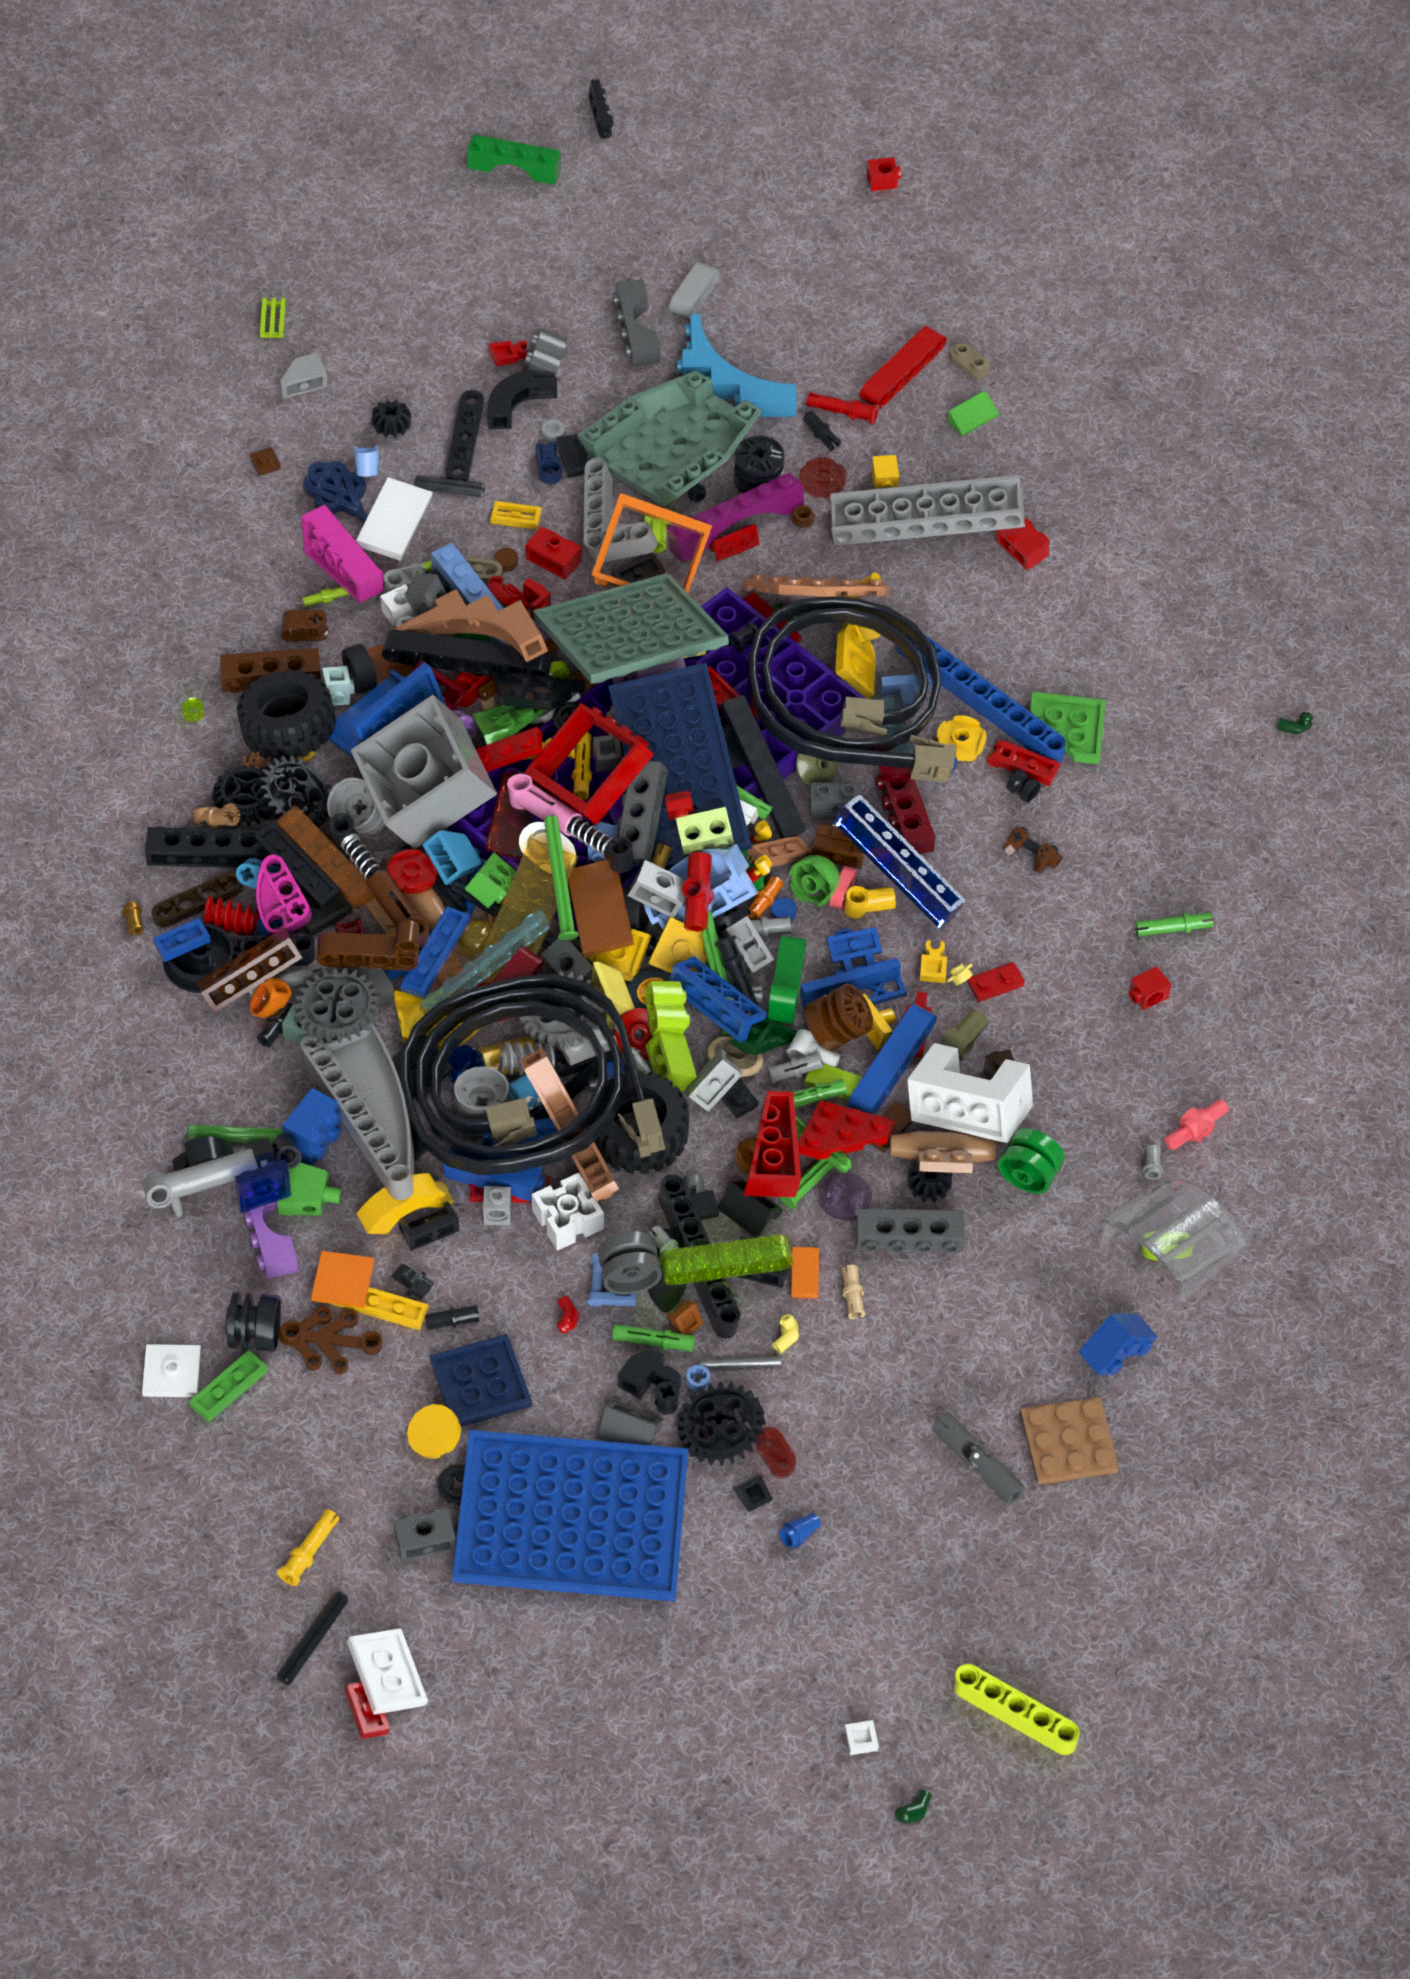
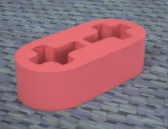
(847, 880)

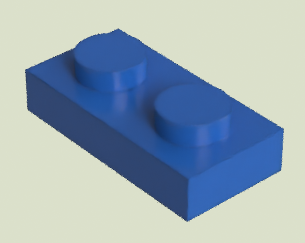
(181, 939)

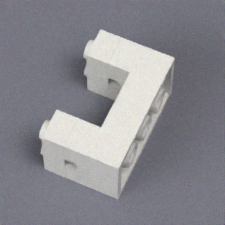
(966, 1102)

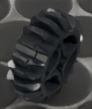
(244, 797)

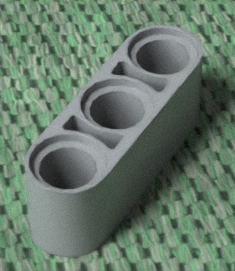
(694, 290)

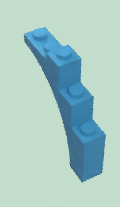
(731, 383)

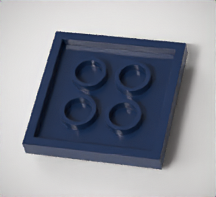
(481, 1380)

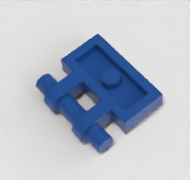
(853, 946)

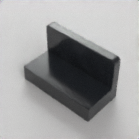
(748, 1211)

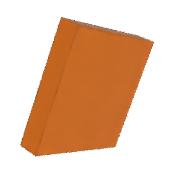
(343, 1279)

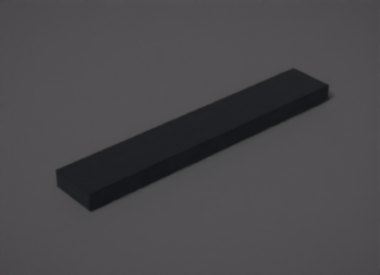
(762, 767)

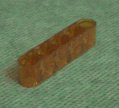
(325, 856)

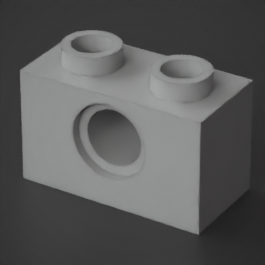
(658, 889)

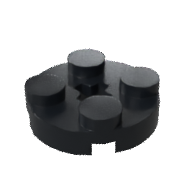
(731, 916)

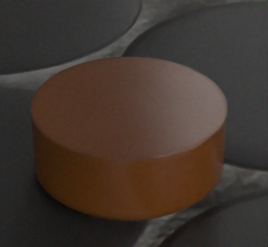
(507, 558)

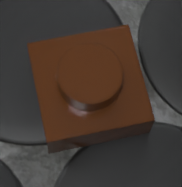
(265, 461)

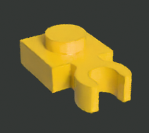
(933, 964)

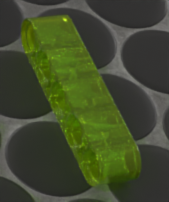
(726, 1259)

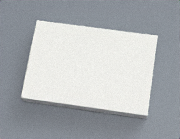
(387, 1671)

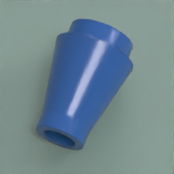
(798, 1530)

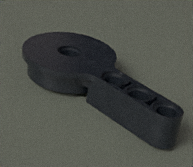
(192, 966)

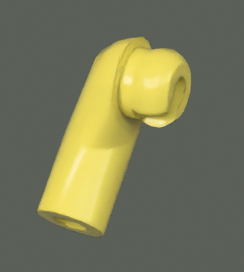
(789, 1333)

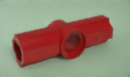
(697, 881)

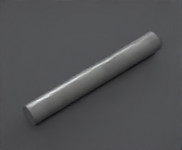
(741, 1362)

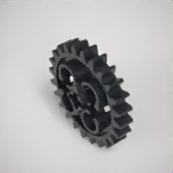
(303, 786)
(721, 1423)

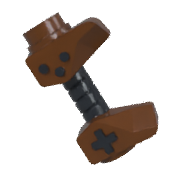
(1046, 854)

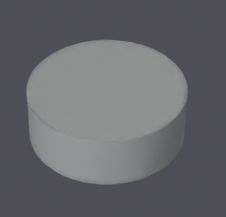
(552, 429)

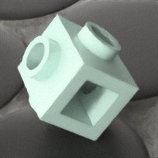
(339, 684)

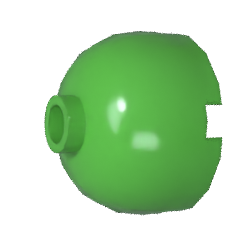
(812, 875)

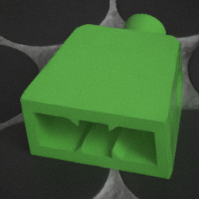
(308, 1191)

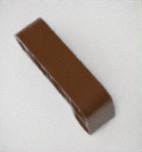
(371, 950)

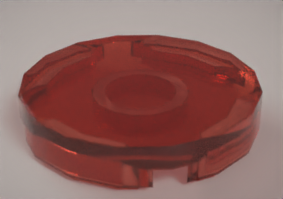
(823, 484)

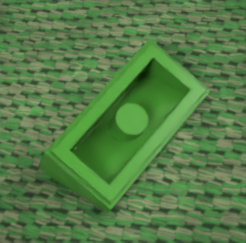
(972, 413)

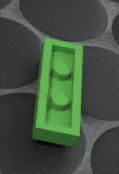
(228, 1386)

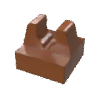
(685, 1318)

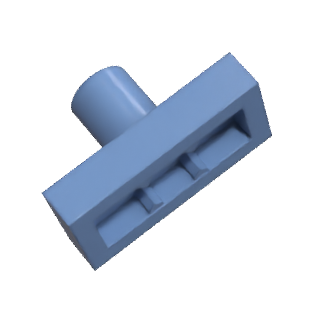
(903, 685)

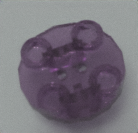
(835, 1190)

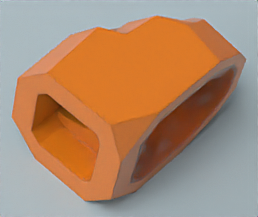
(269, 998)

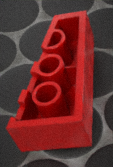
(775, 1155)

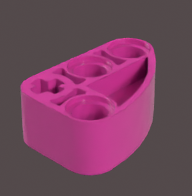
(273, 904)

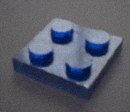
(262, 1186)

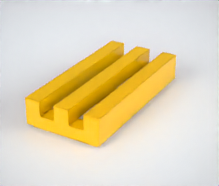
(515, 518)

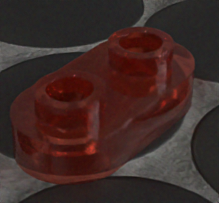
(777, 1453)

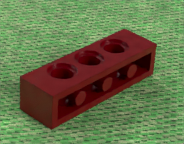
(905, 807)

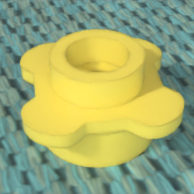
(960, 974)

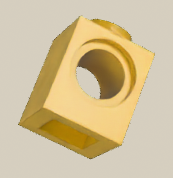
(885, 471)

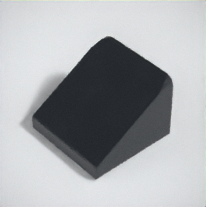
(753, 1492)

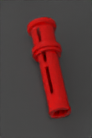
(852, 409)

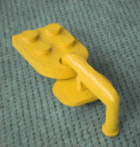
(856, 653)

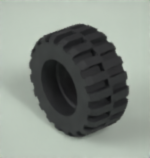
(280, 695)
(671, 1109)

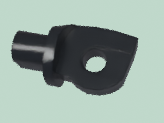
(417, 1284)

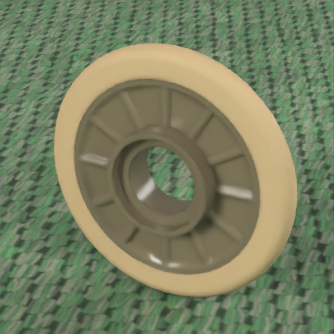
(747, 1063)

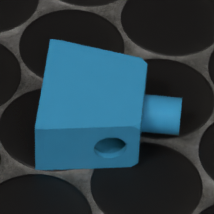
(452, 855)

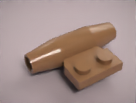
(426, 904)
(943, 1150)

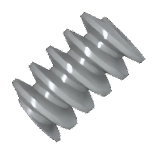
(510, 1055)

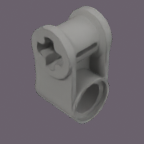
(397, 577)

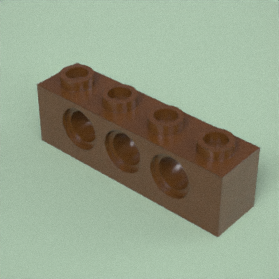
(243, 668)
(249, 970)

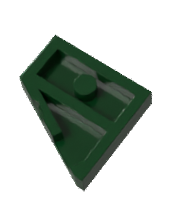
(765, 1037)

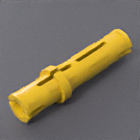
(581, 787)

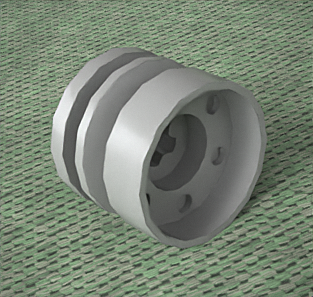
(349, 798)
(479, 1089)

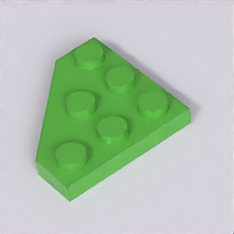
(1076, 719)
(503, 721)

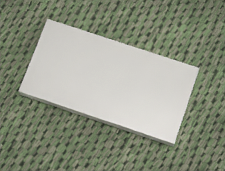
(394, 519)

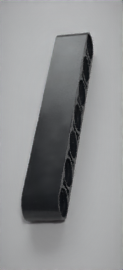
(460, 654)
(690, 1223)

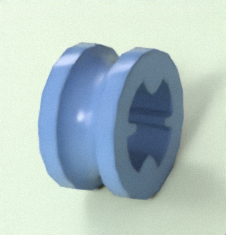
(691, 1373)

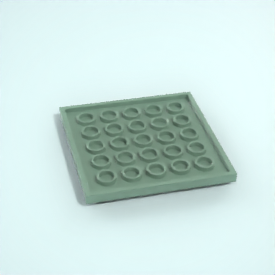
(630, 628)

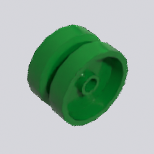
(1031, 1161)

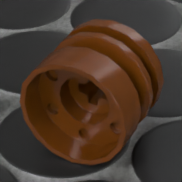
(839, 1017)

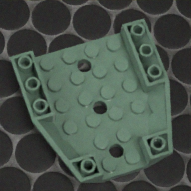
(650, 433)

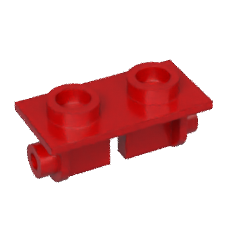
(735, 542)

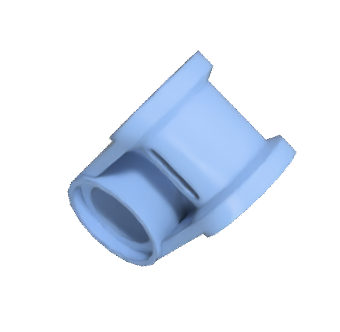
(366, 461)

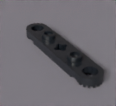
(468, 423)

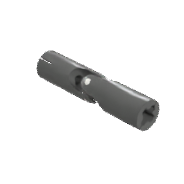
(992, 1471)

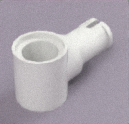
(806, 1045)

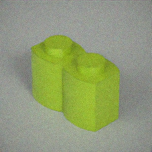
(666, 1007)

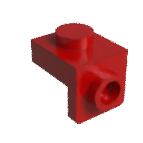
(536, 595)
(679, 805)

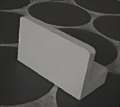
(714, 1081)

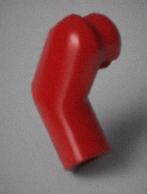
(570, 1315)

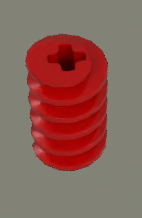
(230, 917)

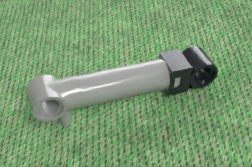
(218, 1171)

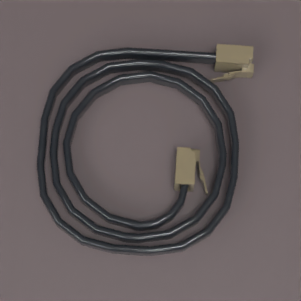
(511, 1119)

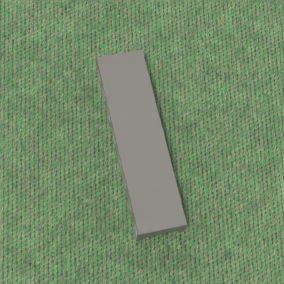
(927, 510)

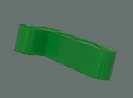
(787, 979)

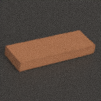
(781, 850)

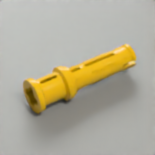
(302, 1556)

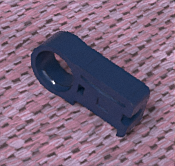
(548, 461)

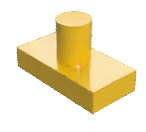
(881, 1030)

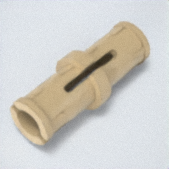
(853, 1292)

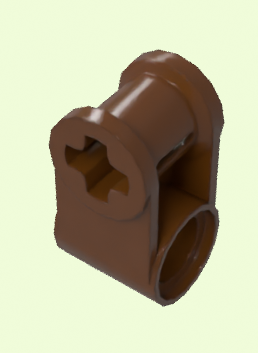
(302, 624)

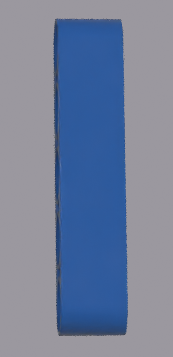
(892, 1060)

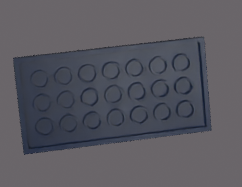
(685, 733)

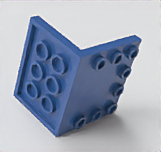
(383, 706)

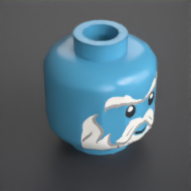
(523, 1088)

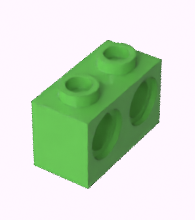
(491, 881)

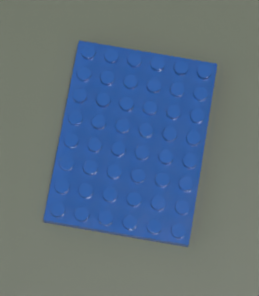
(571, 1515)

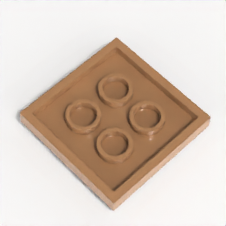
(1069, 1440)

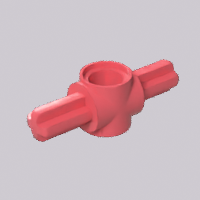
(1196, 1124)

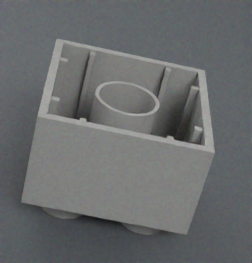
(423, 772)

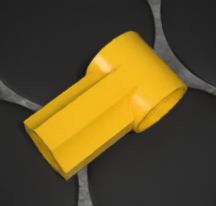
(860, 900)

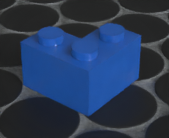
(1115, 1340)

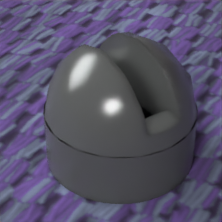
(694, 1183)

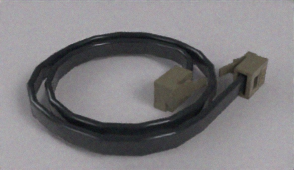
(929, 759)

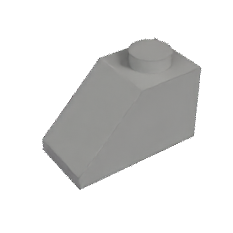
(303, 376)

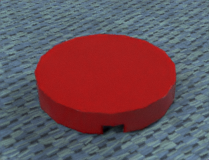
(505, 593)
(412, 871)

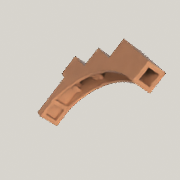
(481, 617)
(562, 1112)

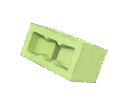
(703, 824)

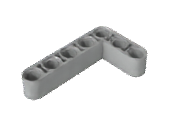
(627, 539)

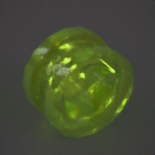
(193, 703)

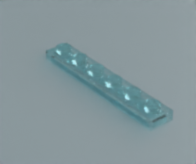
(490, 960)

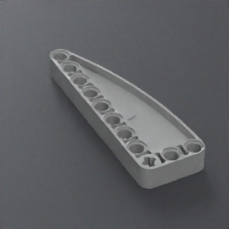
(369, 1100)

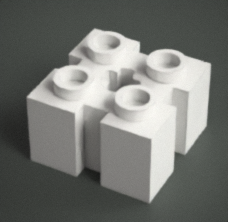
(567, 1211)

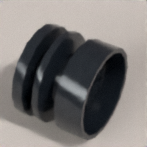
(757, 462)
(253, 1321)

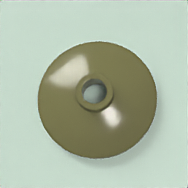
(810, 769)

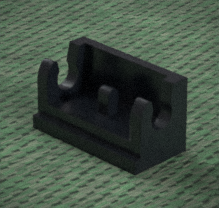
(430, 1227)

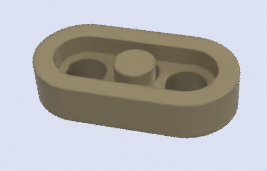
(969, 361)
(485, 566)

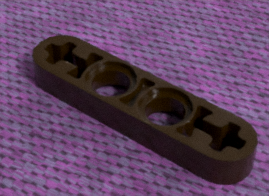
(195, 896)

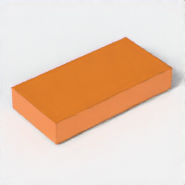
(805, 1272)

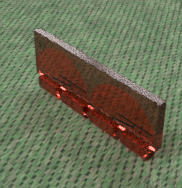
(507, 823)

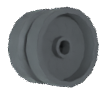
(629, 1262)

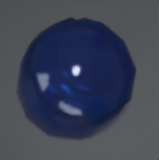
(463, 1059)

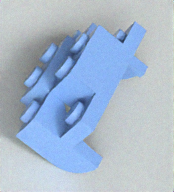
(727, 892)

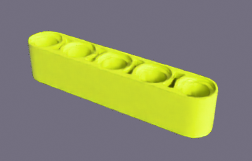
(1010, 1697)

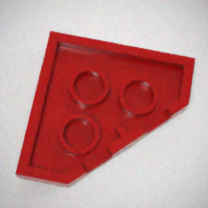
(842, 1129)

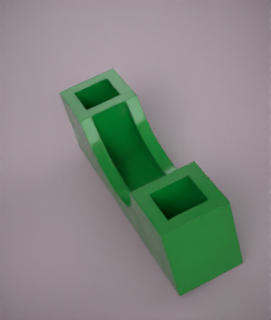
(539, 162)

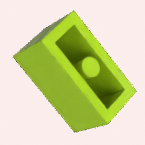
(671, 1058)

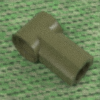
(965, 1032)

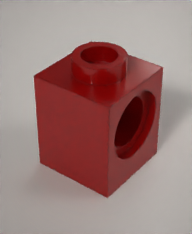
(882, 174)
(1149, 988)

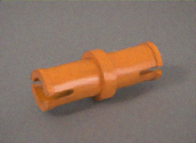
(765, 898)

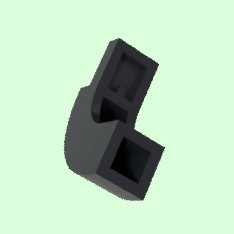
(513, 391)

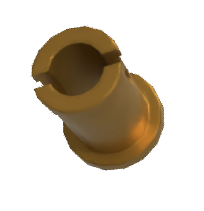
(661, 855)
(132, 913)

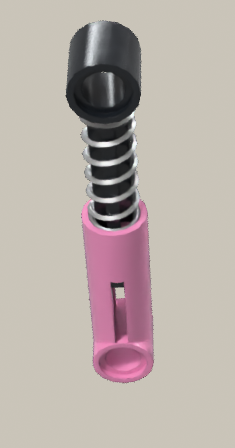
(529, 797)

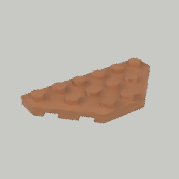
(820, 587)

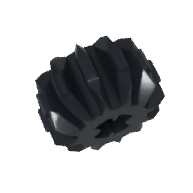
(391, 418)
(929, 1183)

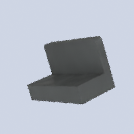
(628, 1425)

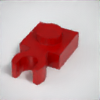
(506, 353)

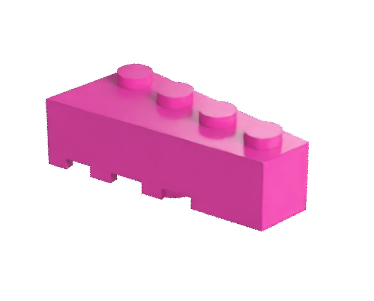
(340, 555)

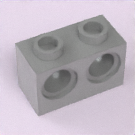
(749, 945)

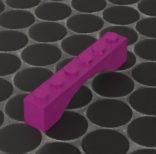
(776, 496)

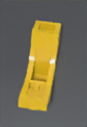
(384, 1211)

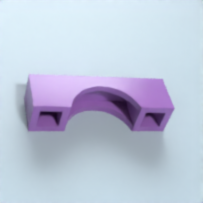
(275, 1250)

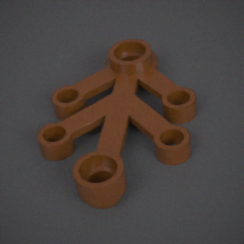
(326, 1338)

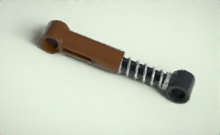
(378, 881)

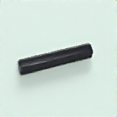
(450, 486)

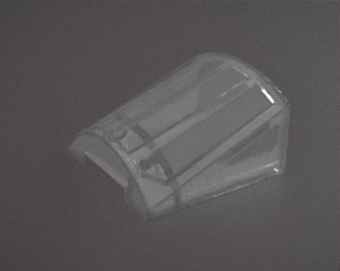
(1182, 1230)

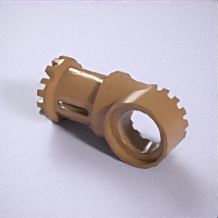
(217, 817)

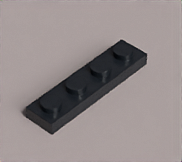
(302, 868)

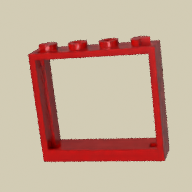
(565, 741)

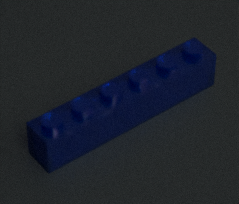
(899, 861)

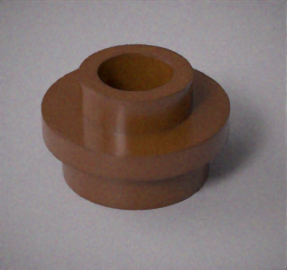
(803, 511)

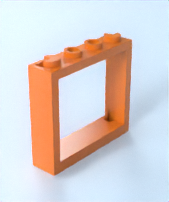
(658, 513)

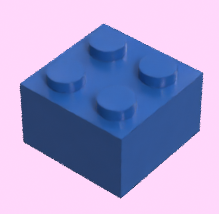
(314, 1125)

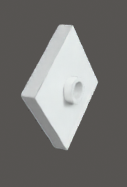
(171, 1370)

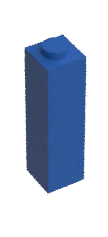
(522, 1183)

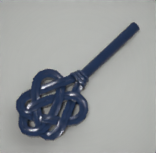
(326, 487)

